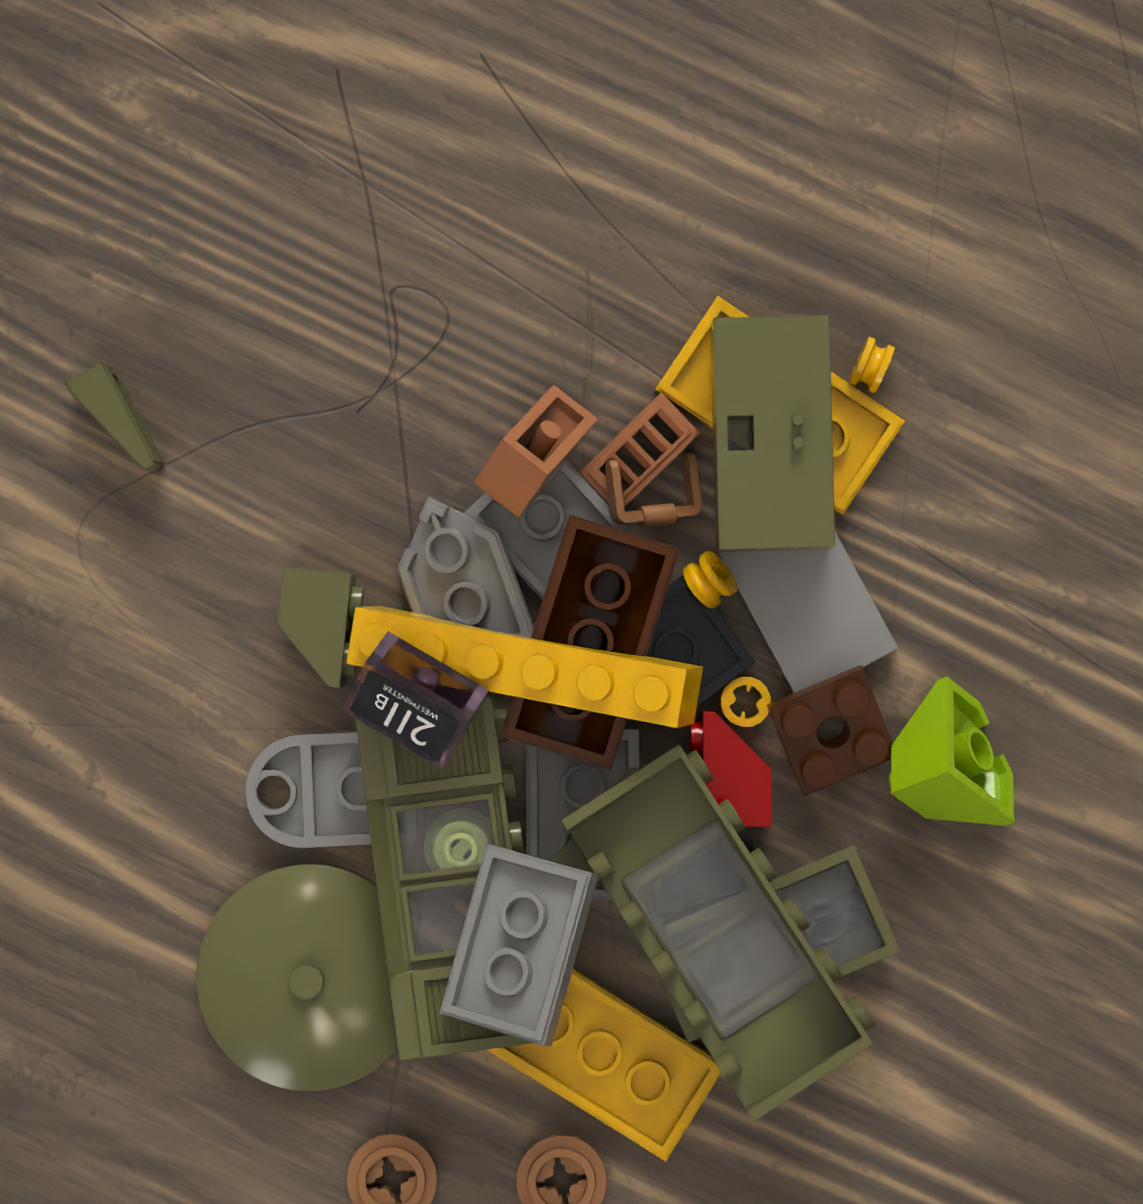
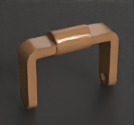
(660, 514)

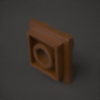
(856, 749)

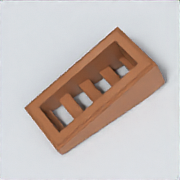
(672, 418)

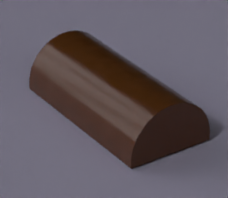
(598, 597)

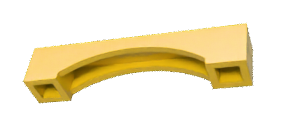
(539, 669)

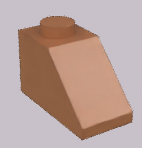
(535, 450)

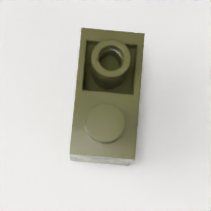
(317, 619)

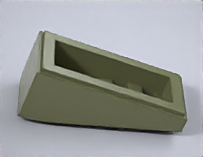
(109, 404)

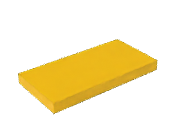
(859, 424)
(620, 1066)

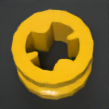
(871, 365)
(710, 579)
(728, 698)

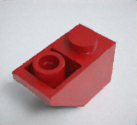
(736, 769)

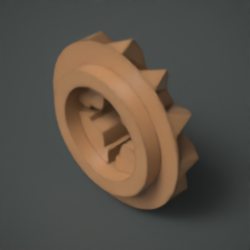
(405, 1155)
(576, 1157)

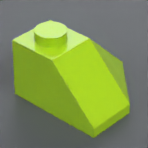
(947, 764)

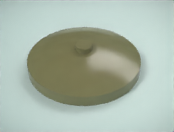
(299, 978)

